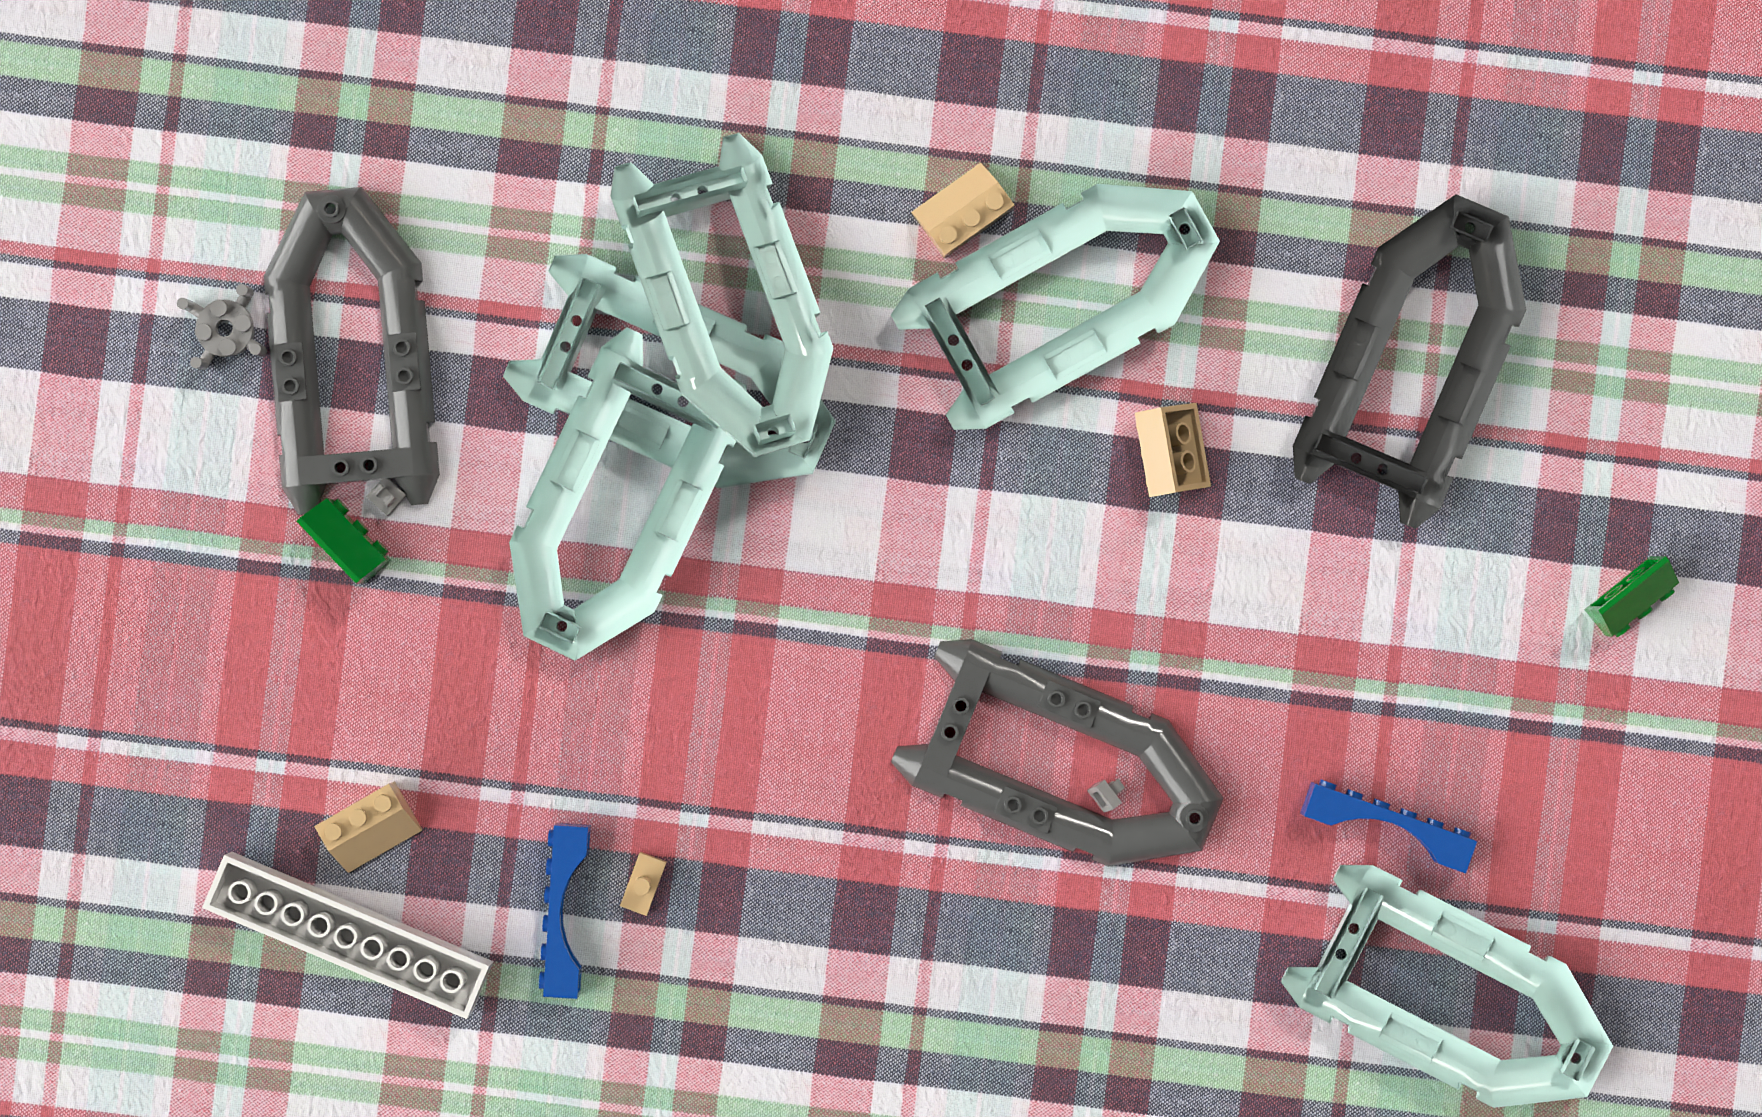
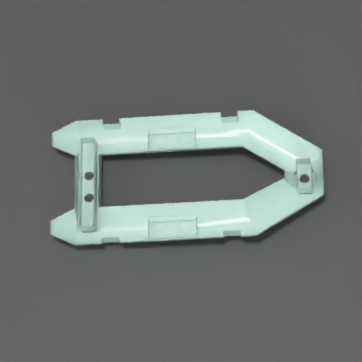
(1087, 346)
(701, 380)
(552, 386)
(534, 547)
(1498, 1082)

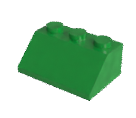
(345, 540)
(1633, 596)

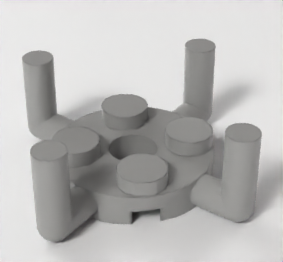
(208, 323)

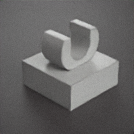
(386, 496)
(1106, 794)

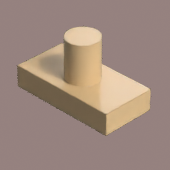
(643, 883)

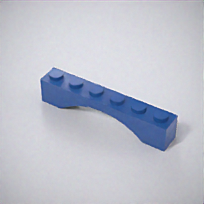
(1444, 846)
(562, 969)

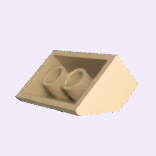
(963, 210)
(1172, 449)
(368, 827)

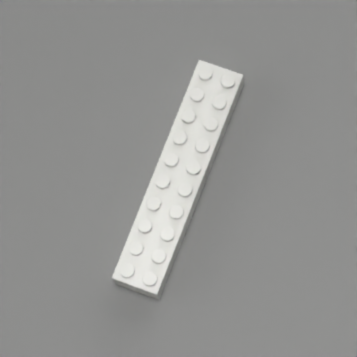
(347, 934)

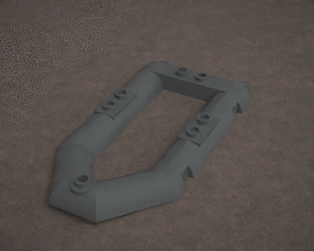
(1365, 334)
(293, 355)
(1111, 841)

